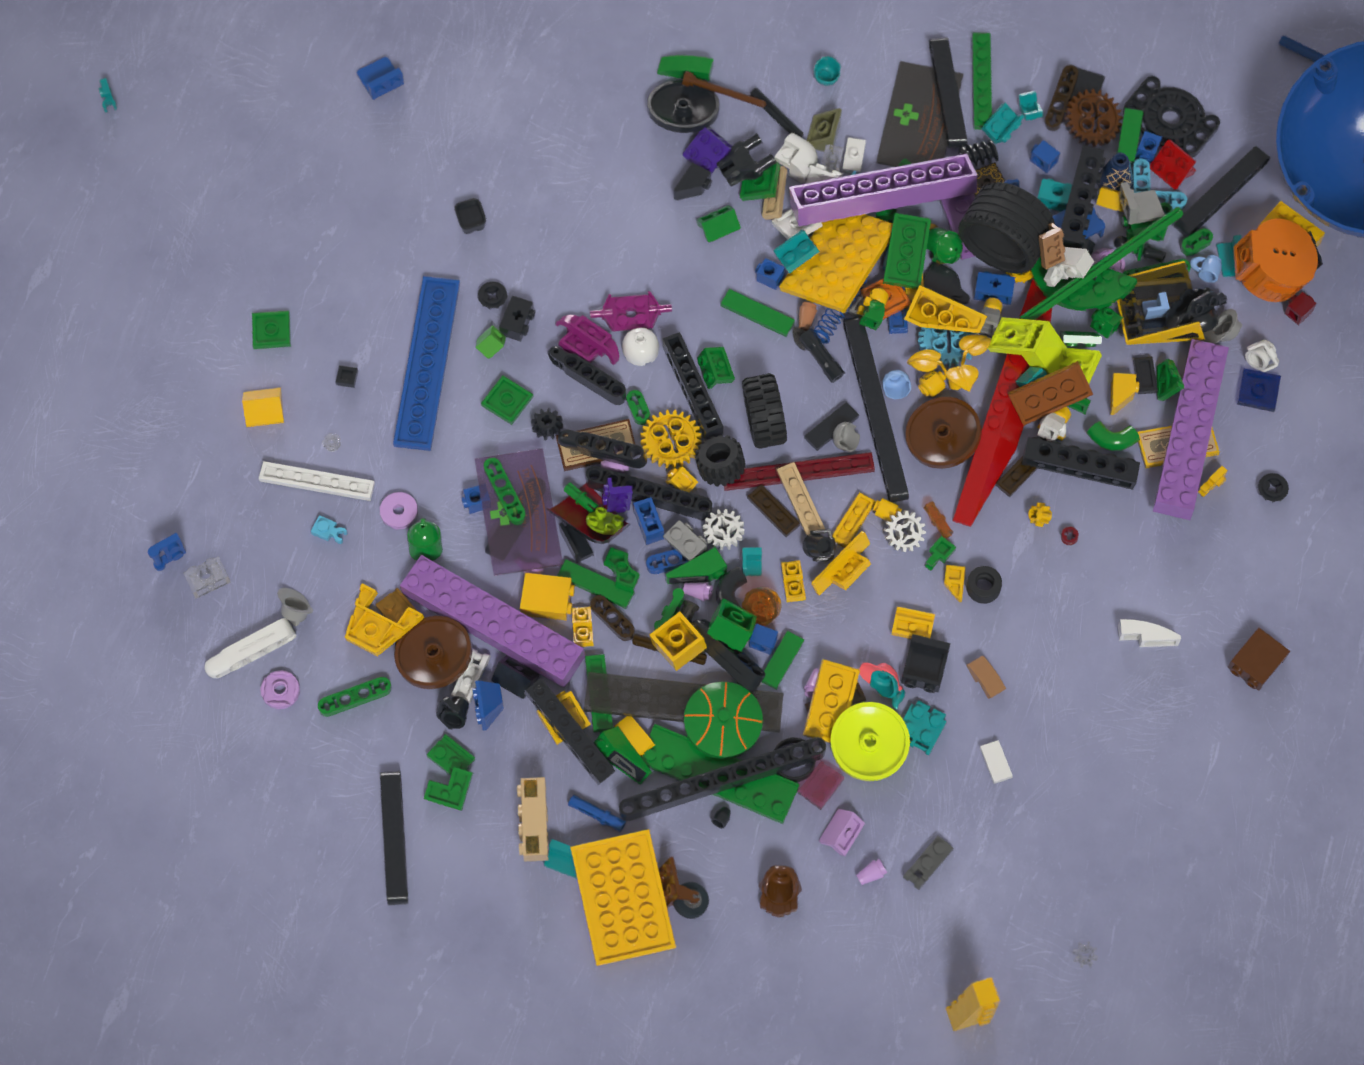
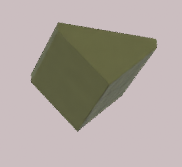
(824, 129)

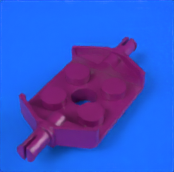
(644, 306)

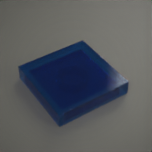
(1258, 390)

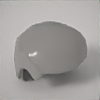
(845, 437)

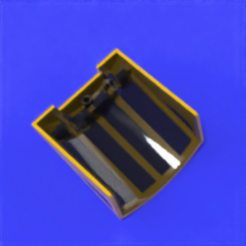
(1168, 279)

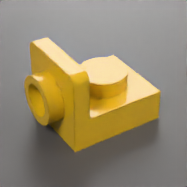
(681, 479)

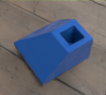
(487, 702)

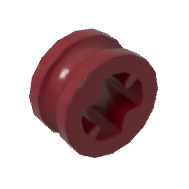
(1064, 538)

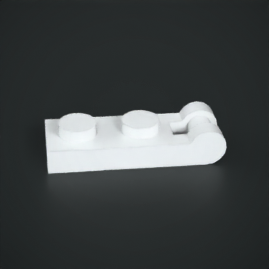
(473, 673)

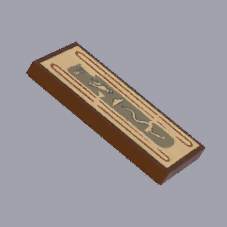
(617, 430)

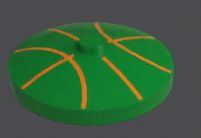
(723, 720)

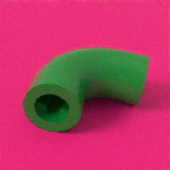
(1113, 440)

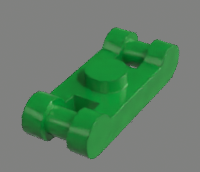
(671, 610)

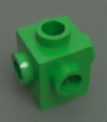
(1105, 321)

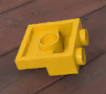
(573, 707)

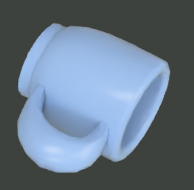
(1209, 269)

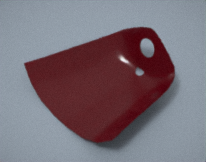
(575, 516)

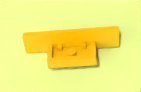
(845, 566)

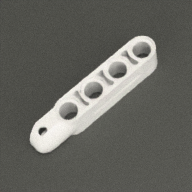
(250, 648)

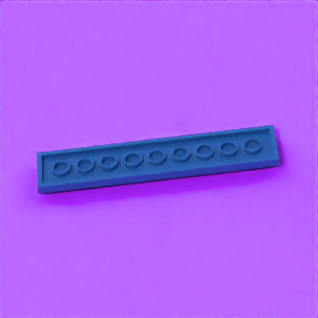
(426, 363)

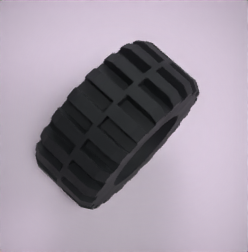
(764, 410)

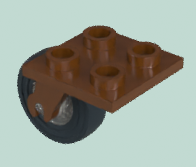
(688, 898)

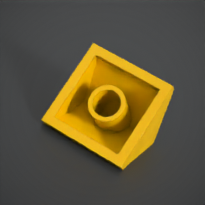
(263, 407)

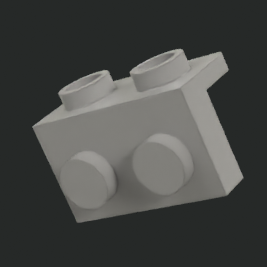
(685, 541)

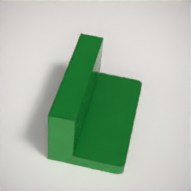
(719, 223)

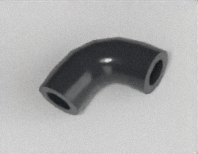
(729, 584)

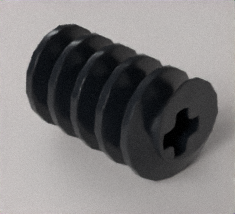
(980, 152)

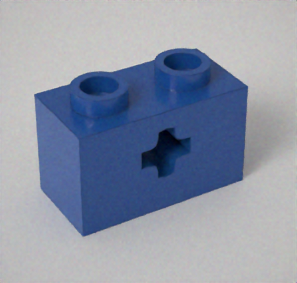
(1003, 283)
(648, 521)

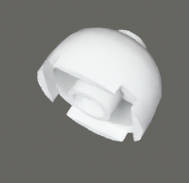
(640, 346)

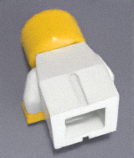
(1054, 425)

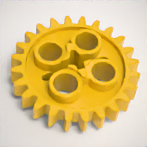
(687, 433)

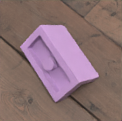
(842, 831)

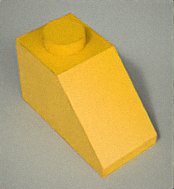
(1122, 391)

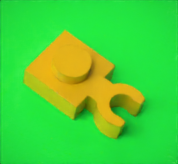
(1216, 479)

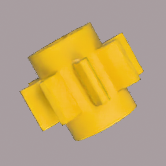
(1040, 514)

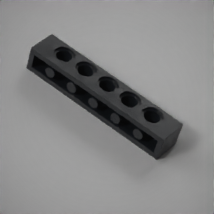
(1092, 158)
(692, 386)
(1071, 467)
(569, 731)

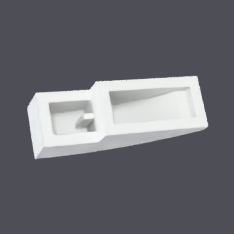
(1147, 633)

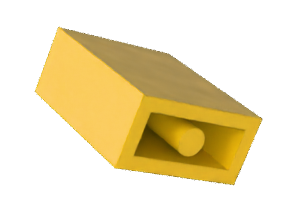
(547, 596)

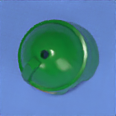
(945, 245)
(424, 539)

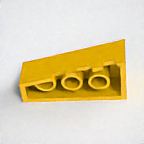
(974, 1006)

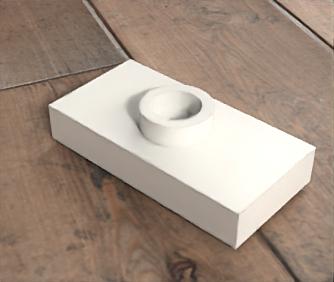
(854, 155)

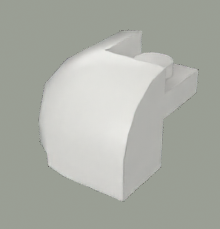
(797, 156)

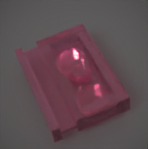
(821, 785)

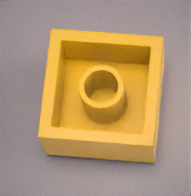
(678, 641)

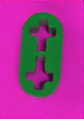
(1198, 245)
(641, 406)

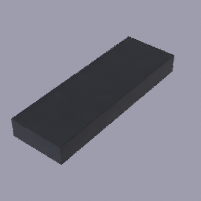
(824, 431)

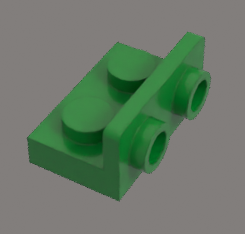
(715, 366)

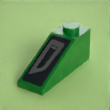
(700, 569)
(622, 754)

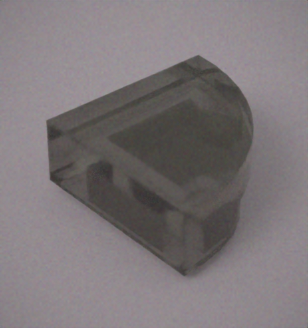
(797, 332)

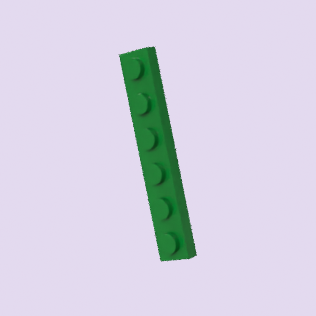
(981, 79)

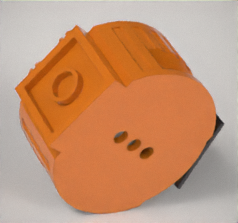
(1276, 260)

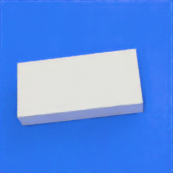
(996, 762)

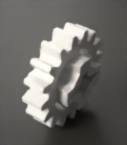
(730, 525)
(900, 536)

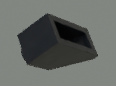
(693, 182)

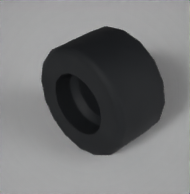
(986, 573)

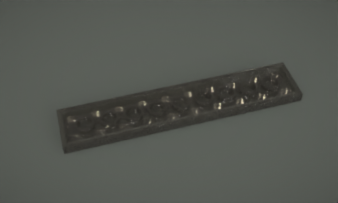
(661, 698)

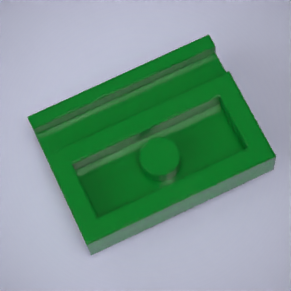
(450, 754)

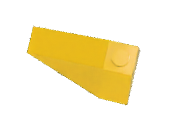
(940, 312)

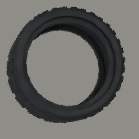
(1005, 227)

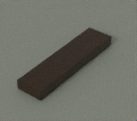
(1016, 476)

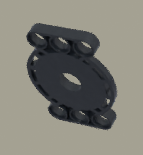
(1179, 101)

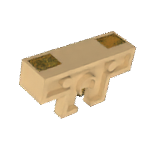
(534, 819)

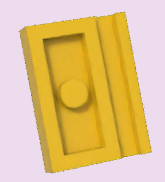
(912, 622)

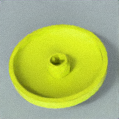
(870, 741)

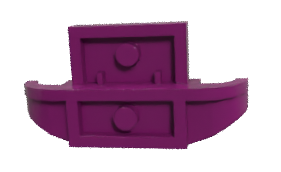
(587, 339)

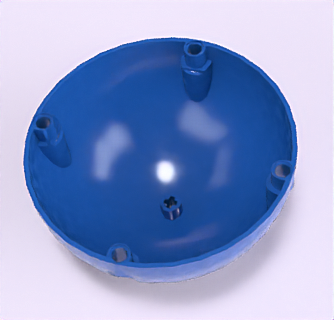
(1324, 140)

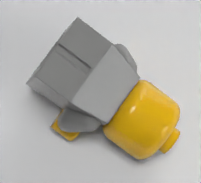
(992, 309)

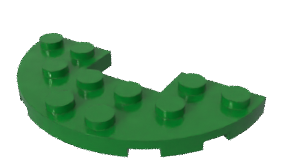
(1095, 294)

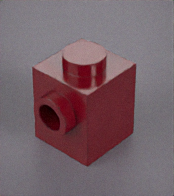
(1300, 307)

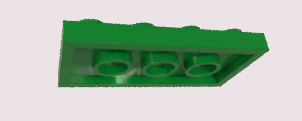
(907, 251)

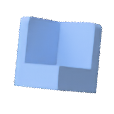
(1156, 308)

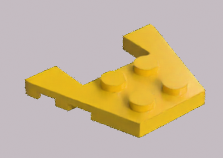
(374, 631)

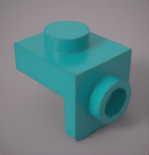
(1029, 106)

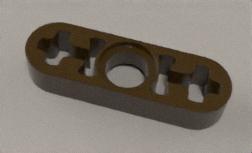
(612, 626)

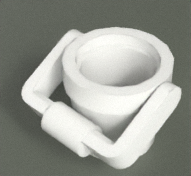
(1260, 354)

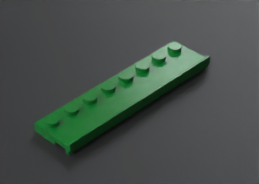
(680, 760)

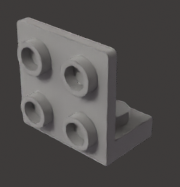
(1139, 206)

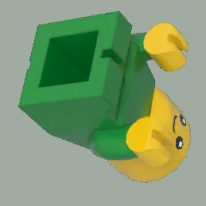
(875, 311)

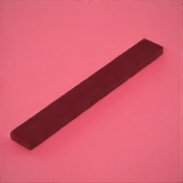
(808, 470)

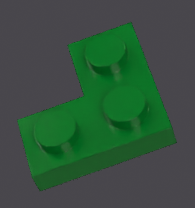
(454, 793)

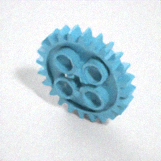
(931, 340)

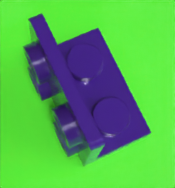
(707, 149)

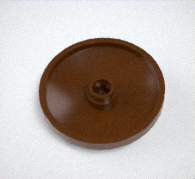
(943, 432)
(433, 652)

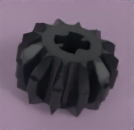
(540, 427)

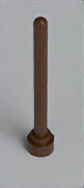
(691, 80)

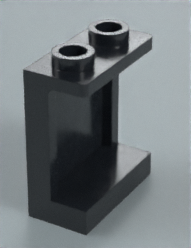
(925, 663)

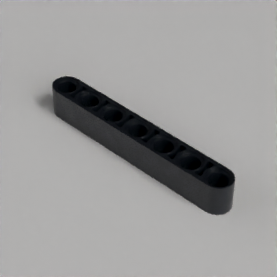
(948, 92)
(1222, 191)
(659, 492)
(394, 838)

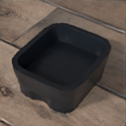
(470, 215)

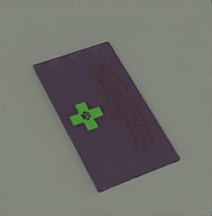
(534, 541)

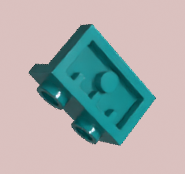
(1002, 124)
(796, 251)

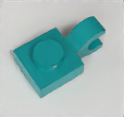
(106, 92)

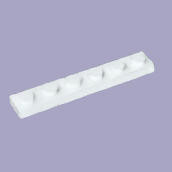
(316, 481)

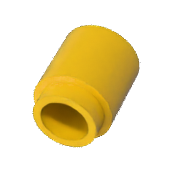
(885, 508)

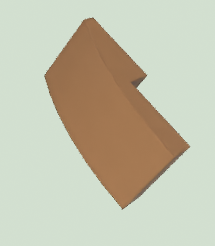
(987, 677)

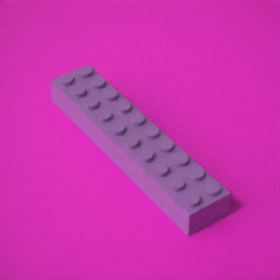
(883, 189)
(1191, 430)
(493, 621)

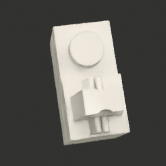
(1076, 265)

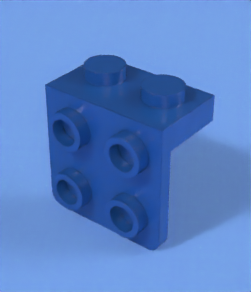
(380, 77)

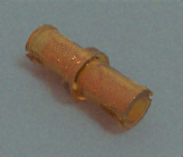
(938, 520)

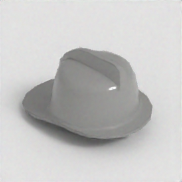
(1226, 329)
(294, 605)

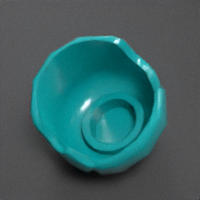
(827, 70)

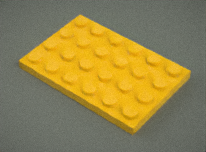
(844, 261)
(623, 897)

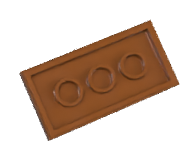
(1050, 393)

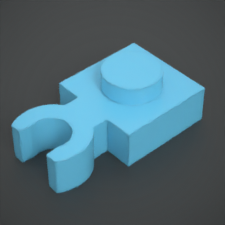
(326, 529)

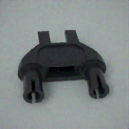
(740, 164)

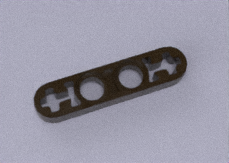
(1063, 98)

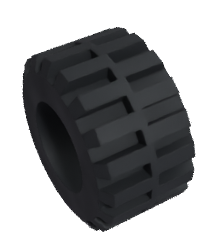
(724, 471)

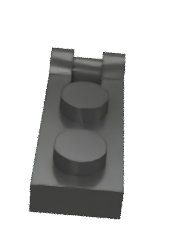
(928, 862)

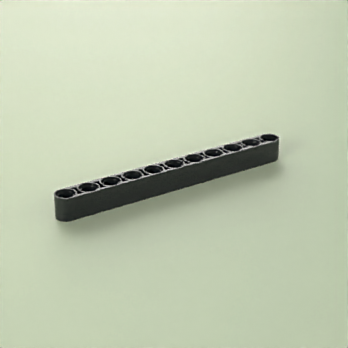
(876, 410)
(716, 786)

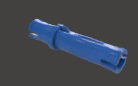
(597, 813)

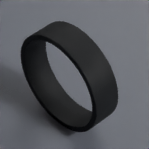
(799, 778)

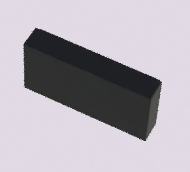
(1145, 375)

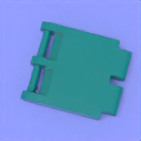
(924, 726)

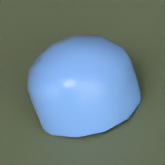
(896, 384)

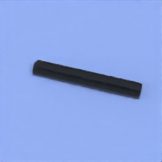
(777, 114)

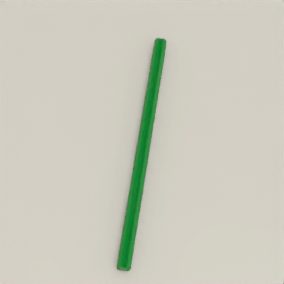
(1103, 264)

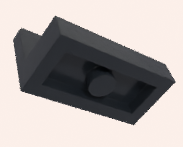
(576, 543)
(514, 676)

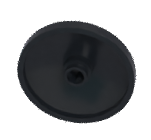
(682, 107)

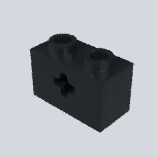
(516, 318)

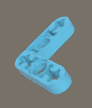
(1146, 178)

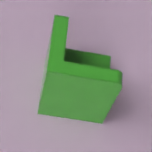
(490, 342)

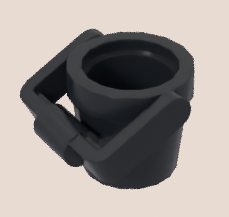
(818, 546)
(455, 713)

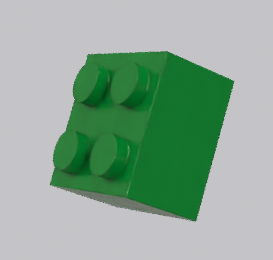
(731, 625)

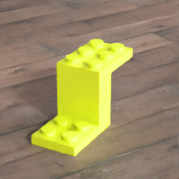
(1041, 346)

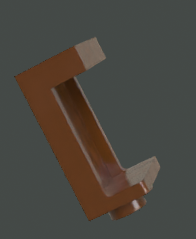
(1258, 659)

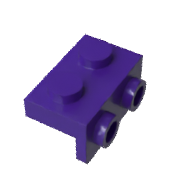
(616, 498)

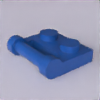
(172, 549)

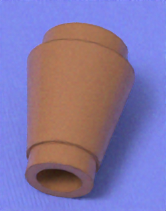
(806, 315)

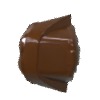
(780, 890)

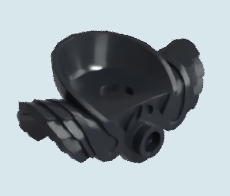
(1195, 306)

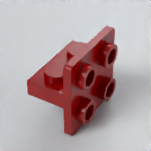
(1173, 165)

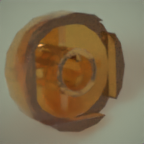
(763, 603)

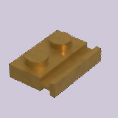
(394, 605)

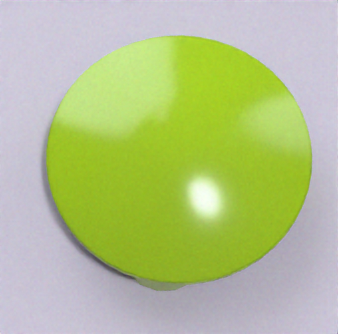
(604, 521)

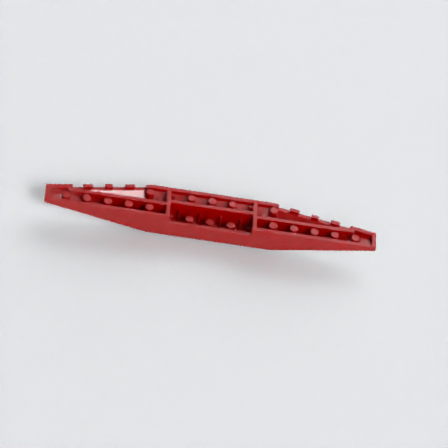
(1000, 430)

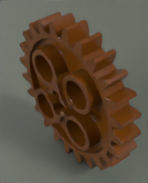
(1109, 119)

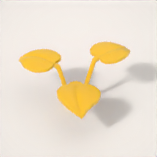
(960, 376)

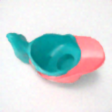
(884, 680)

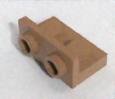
(1052, 246)

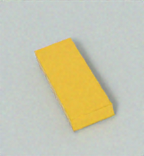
(853, 519)

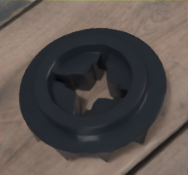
(491, 288)
(1274, 480)

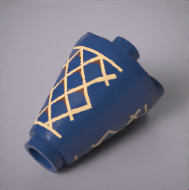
(1116, 171)

